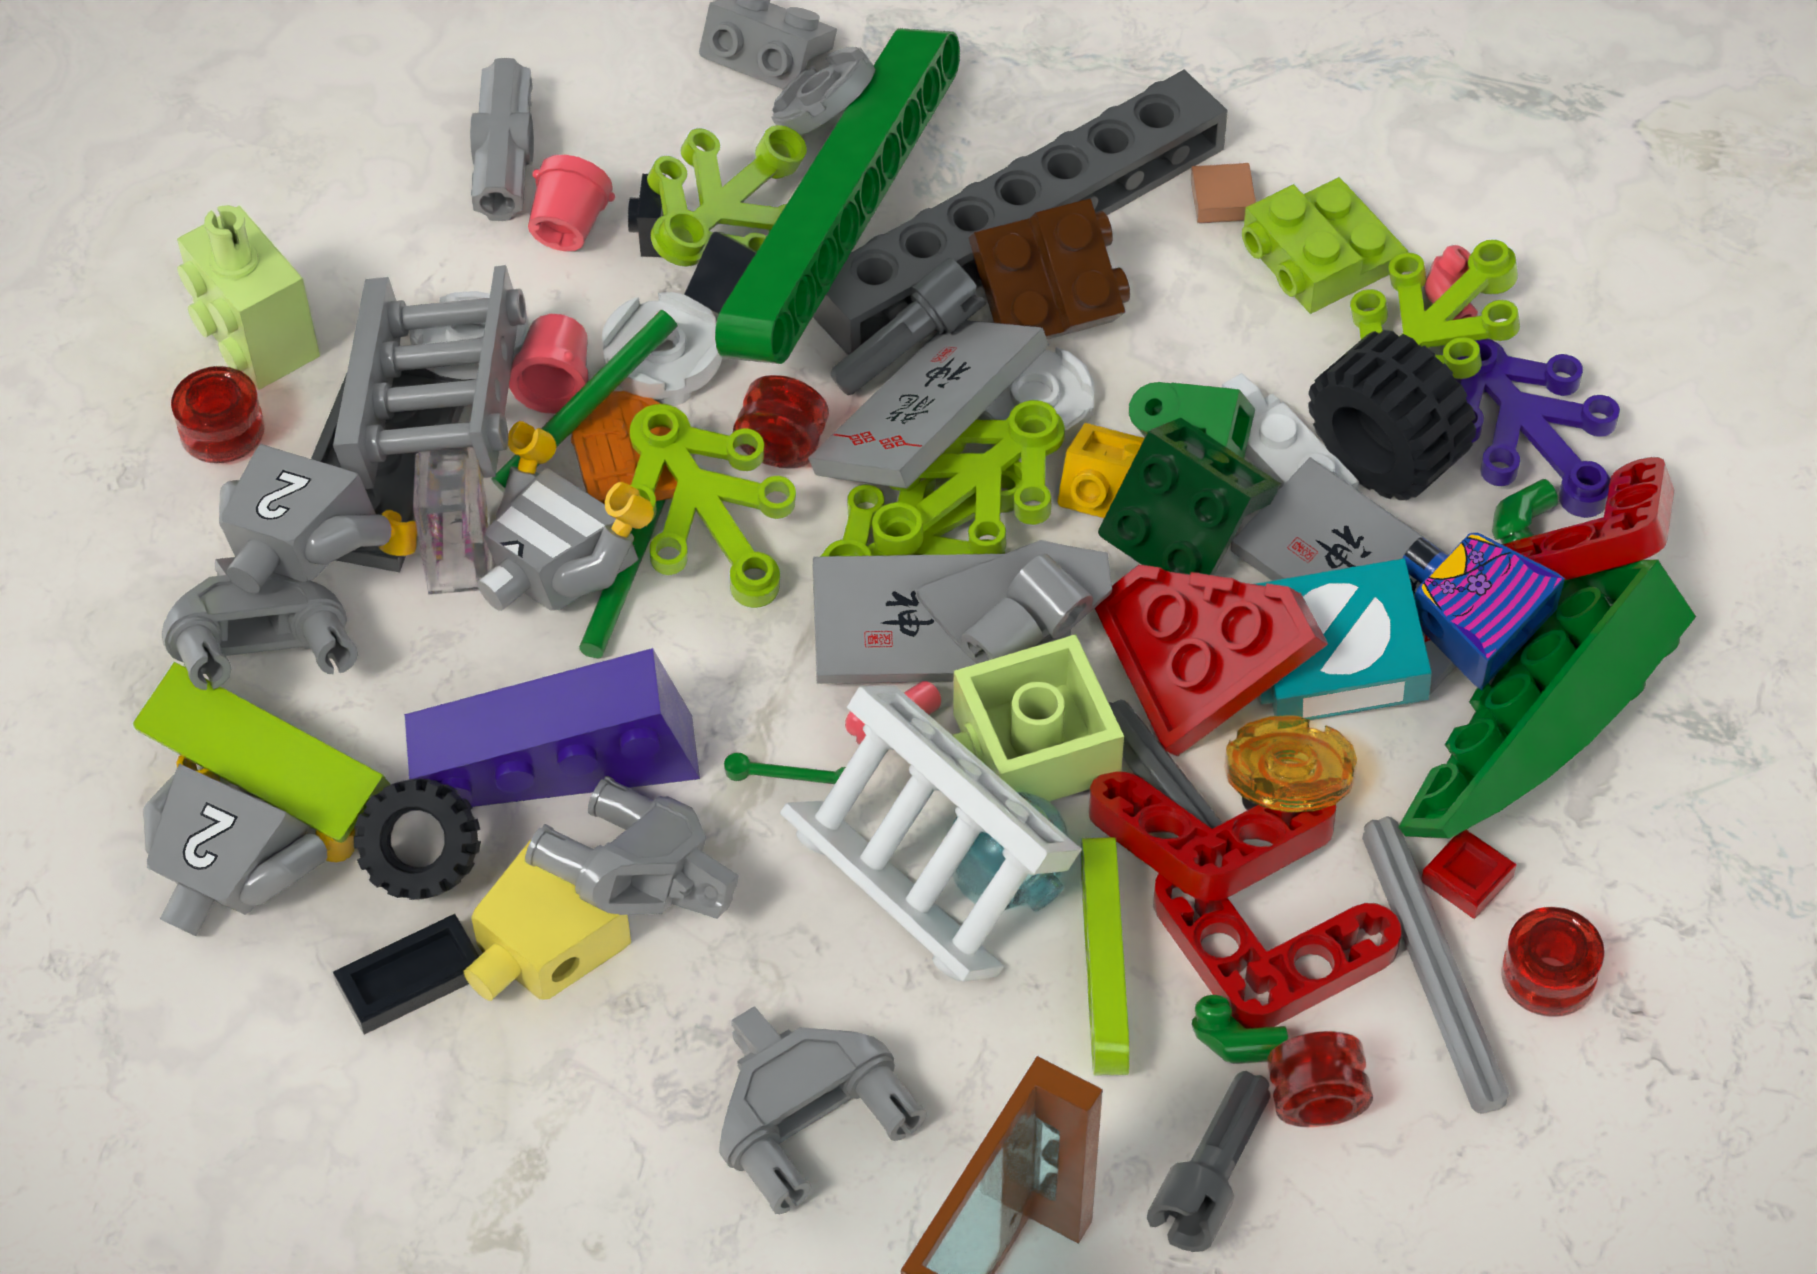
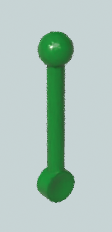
(739, 767)

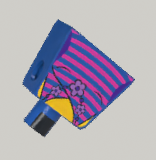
(1480, 601)

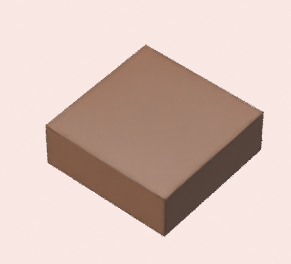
(1222, 192)

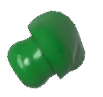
(1516, 511)
(1229, 1038)

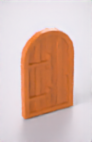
(606, 449)

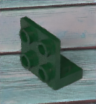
(1184, 500)

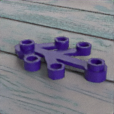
(1531, 416)

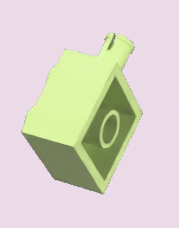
(247, 297)
(1039, 719)

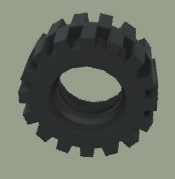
(378, 854)

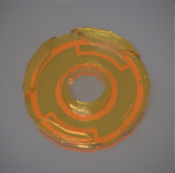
(1317, 780)

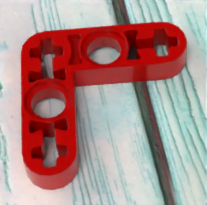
(1630, 531)
(1202, 859)
(1275, 969)

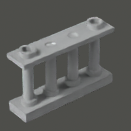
(378, 359)

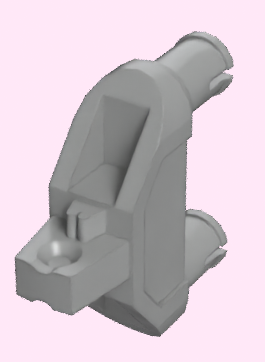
(225, 621)
(645, 866)
(793, 1083)

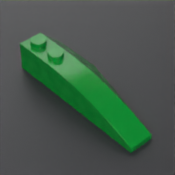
(1553, 695)

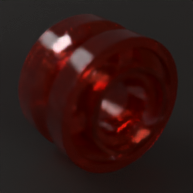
(218, 414)
(786, 416)
(1556, 935)
(1319, 1079)

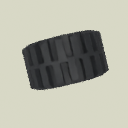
(1392, 414)

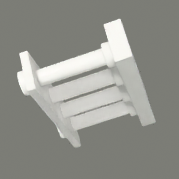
(983, 805)

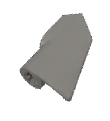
(1018, 598)

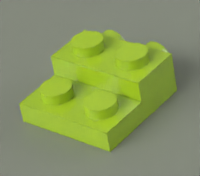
(1319, 242)

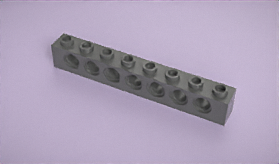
(1106, 160)

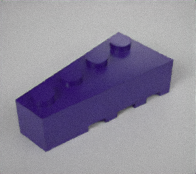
(558, 734)

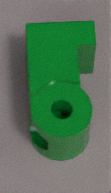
(1216, 411)

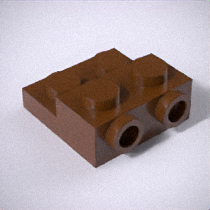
(1052, 270)

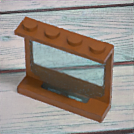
(1029, 1165)

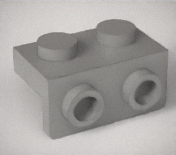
(764, 39)

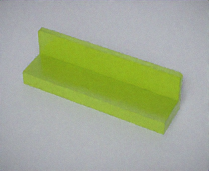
(259, 753)

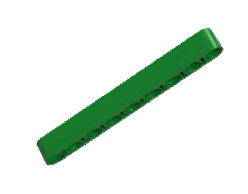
(837, 198)

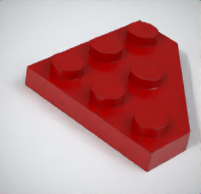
(1203, 645)

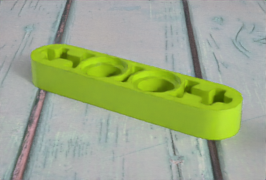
(1104, 957)

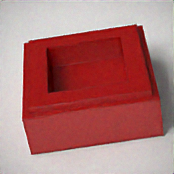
(1468, 873)

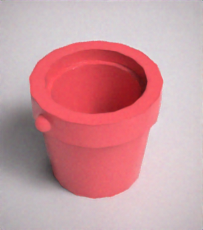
(567, 201)
(550, 363)

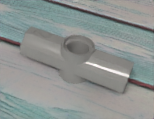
(502, 139)

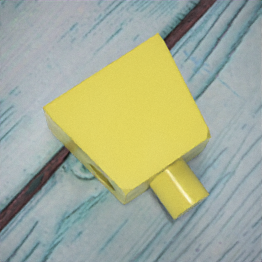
(539, 934)

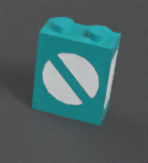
(1372, 649)

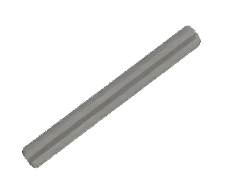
(1435, 966)

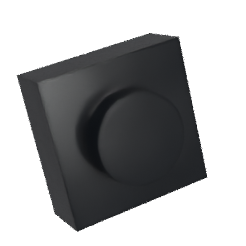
(643, 214)

